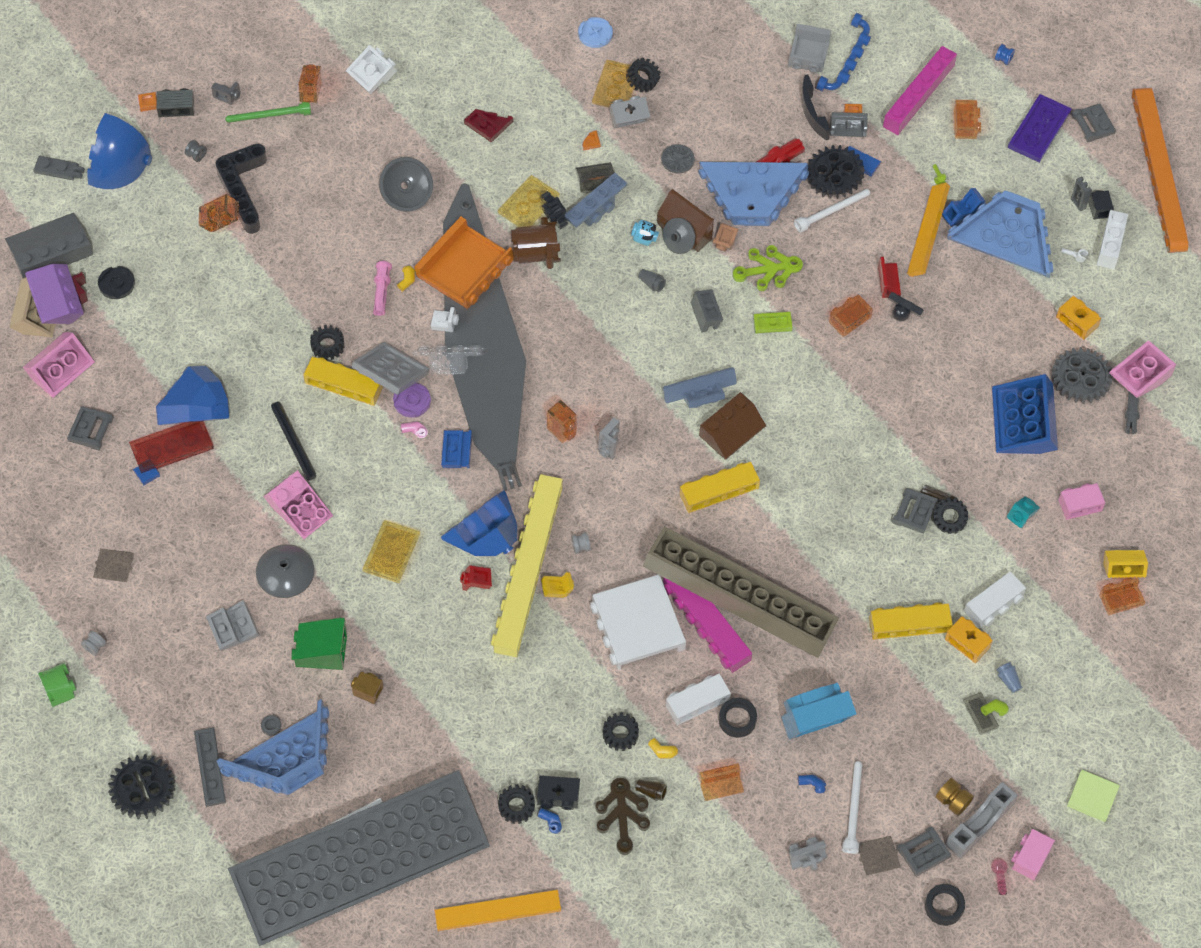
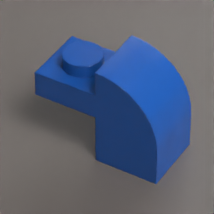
(958, 210)

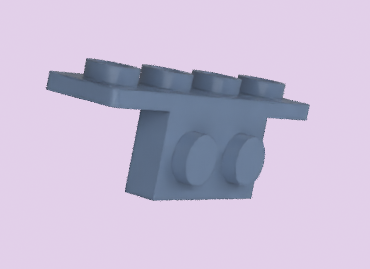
(597, 202)
(701, 389)

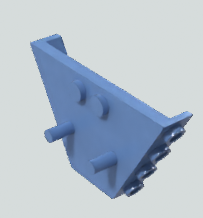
(752, 184)
(1006, 234)
(286, 759)

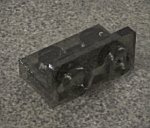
(592, 176)

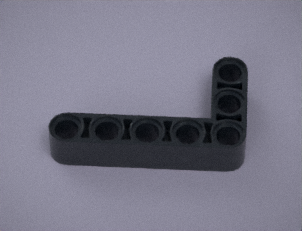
(228, 170)

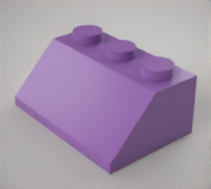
(54, 294)

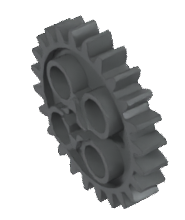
(1085, 361)

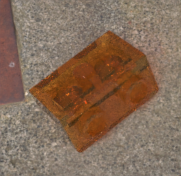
(1121, 596)

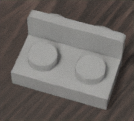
(608, 439)

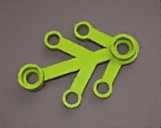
(769, 267)

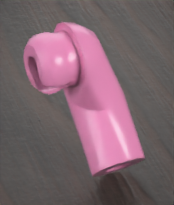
(416, 428)

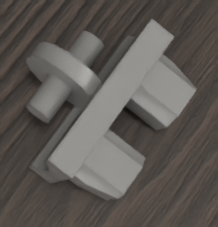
(808, 855)

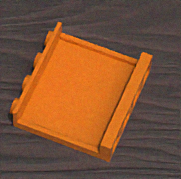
(463, 264)

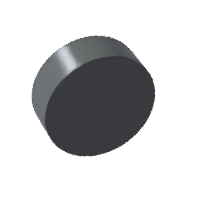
(271, 725)

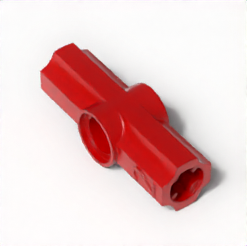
(784, 153)

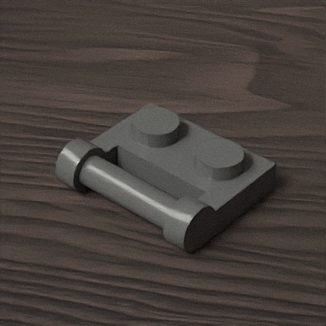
(1098, 120)
(84, 425)
(920, 513)
(927, 856)

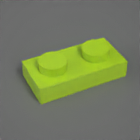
(772, 322)

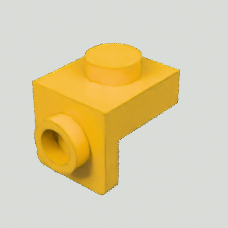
(557, 586)

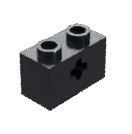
(550, 785)

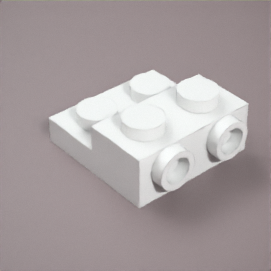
(371, 69)

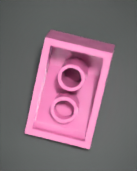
(1144, 370)

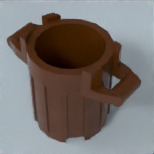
(536, 243)

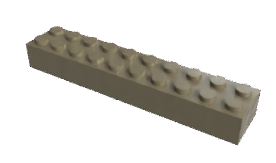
(740, 591)

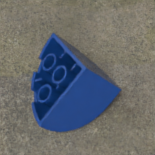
(118, 154)

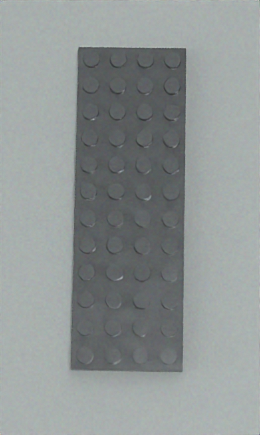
(358, 857)

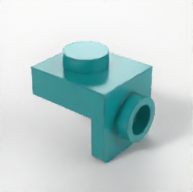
(1022, 511)

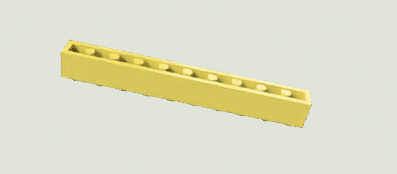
(528, 566)

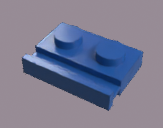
(456, 449)

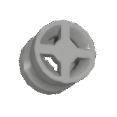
(580, 542)
(93, 643)

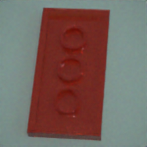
(171, 445)

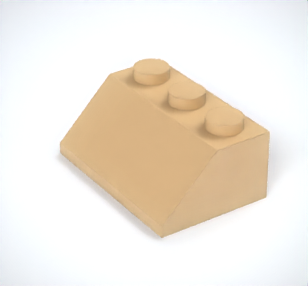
(25, 314)

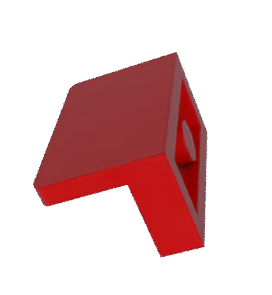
(888, 278)

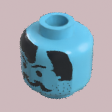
(644, 232)

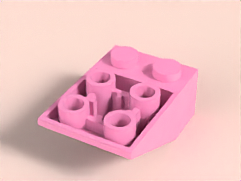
(298, 504)

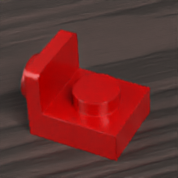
(476, 577)

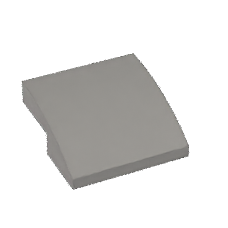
(232, 625)

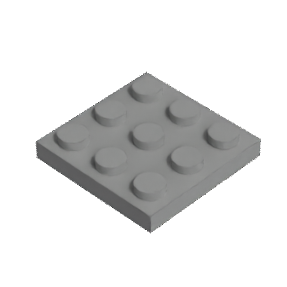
(390, 368)

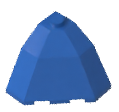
(194, 398)
(487, 530)

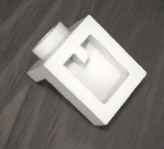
(444, 320)

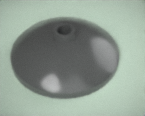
(414, 175)
(288, 580)

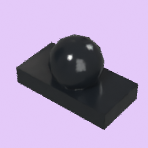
(903, 308)

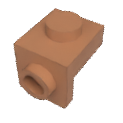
(725, 237)

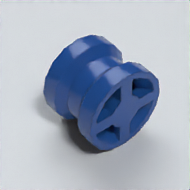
(1004, 54)

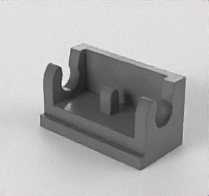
(848, 124)
(706, 310)

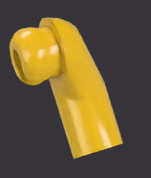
(409, 278)
(663, 752)

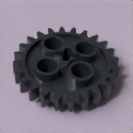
(835, 171)
(124, 794)

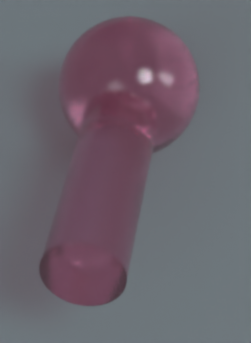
(999, 867)

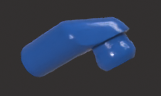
(553, 820)

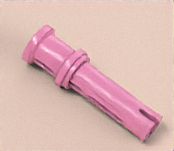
(382, 281)

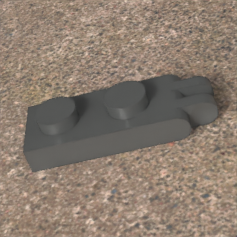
(58, 168)

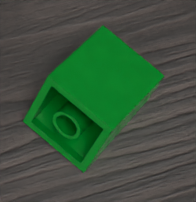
(320, 644)

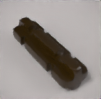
(940, 495)

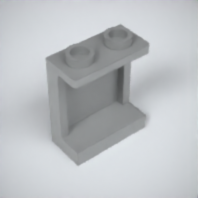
(809, 48)

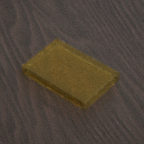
(613, 84)
(525, 204)
(391, 551)

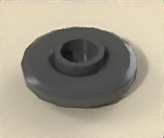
(678, 158)

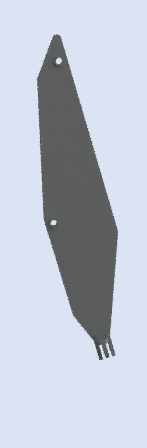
(495, 381)

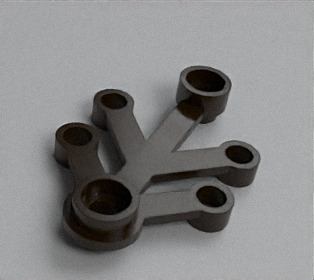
(622, 811)

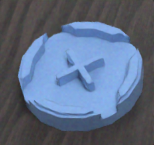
(595, 32)

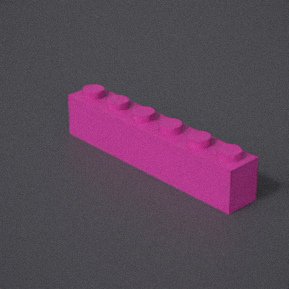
(919, 90)
(710, 626)

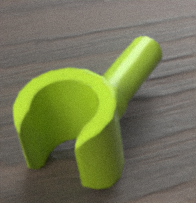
(940, 179)

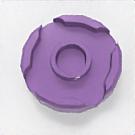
(412, 406)

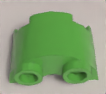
(57, 685)

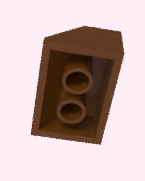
(679, 207)
(732, 426)

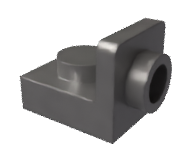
(226, 94)

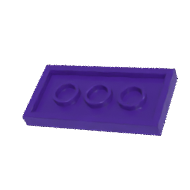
(1039, 128)

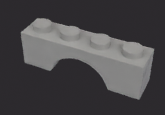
(971, 831)

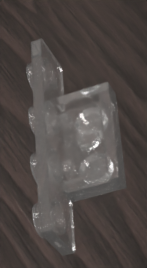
(449, 360)

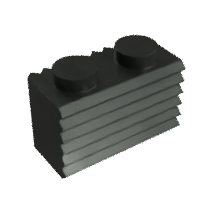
(175, 103)

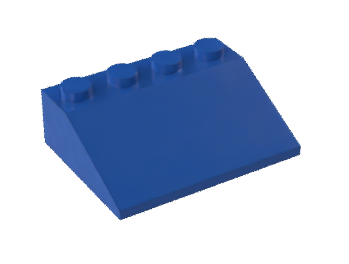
(1025, 416)

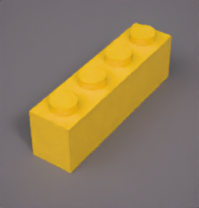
(341, 381)
(719, 487)
(910, 621)

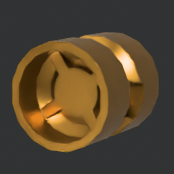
(955, 797)

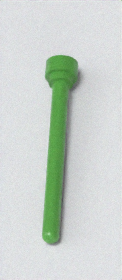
(303, 108)

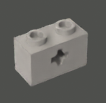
(622, 118)

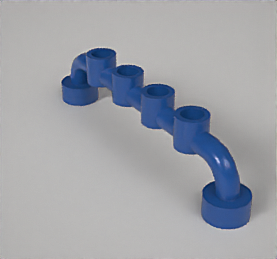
(850, 63)

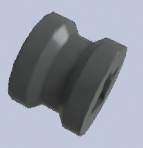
(195, 150)

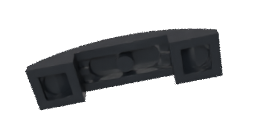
(818, 124)

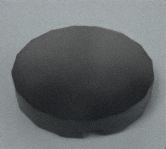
(118, 287)

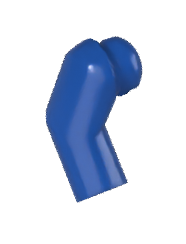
(812, 780)

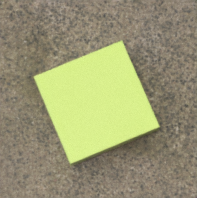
(1093, 795)

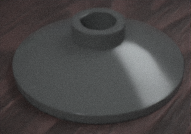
(684, 232)

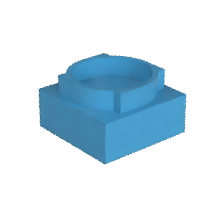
(817, 710)

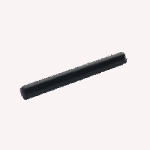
(293, 441)

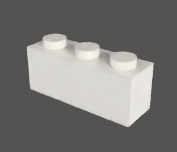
(1112, 239)
(995, 600)
(697, 699)

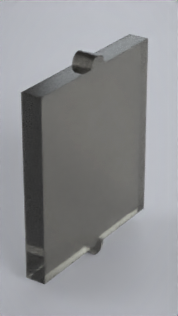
(113, 565)
(878, 855)

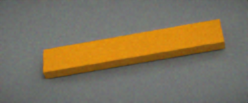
(928, 230)
(497, 910)

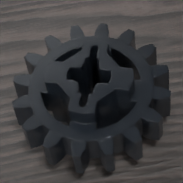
(554, 209)

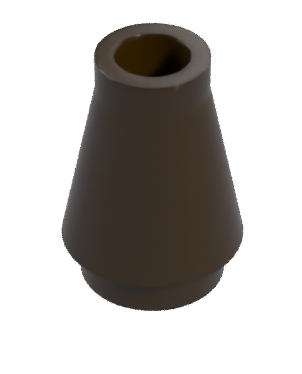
(653, 789)

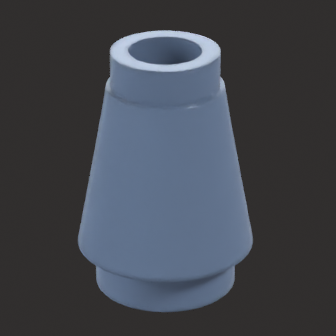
(1009, 676)

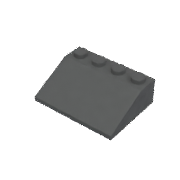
(50, 243)

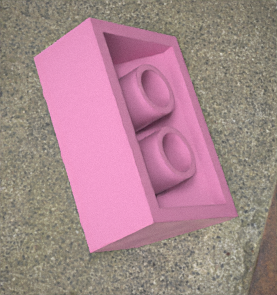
(59, 364)

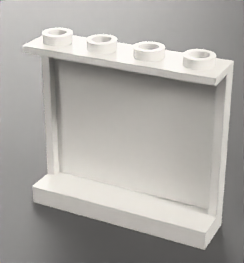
(637, 621)

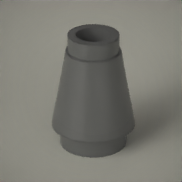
(653, 280)

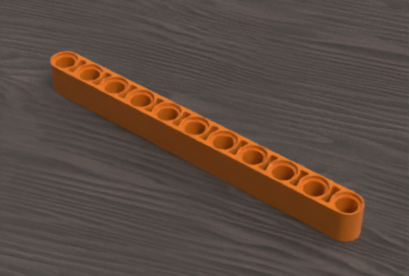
(1161, 171)

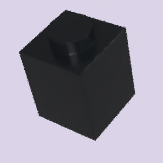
(1100, 204)

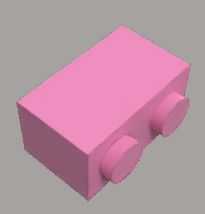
(1081, 501)
(1033, 854)

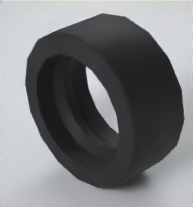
(737, 703)
(938, 918)

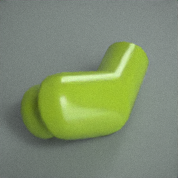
(995, 705)

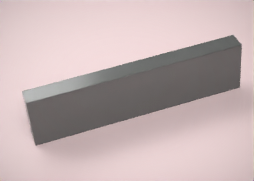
(209, 769)

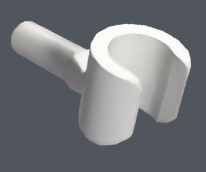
(1077, 255)

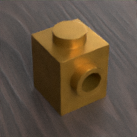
(367, 687)

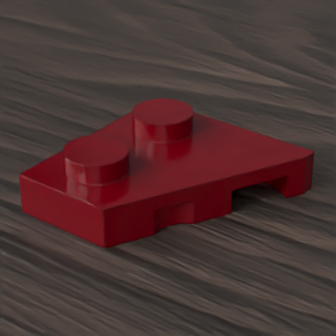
(487, 124)

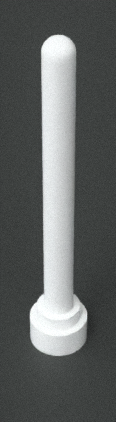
(804, 223)
(851, 841)

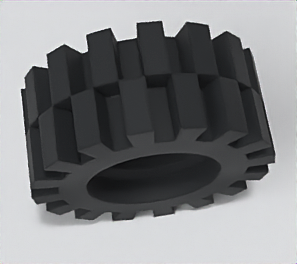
(647, 67)
(327, 352)
(950, 504)
(620, 743)
(516, 792)

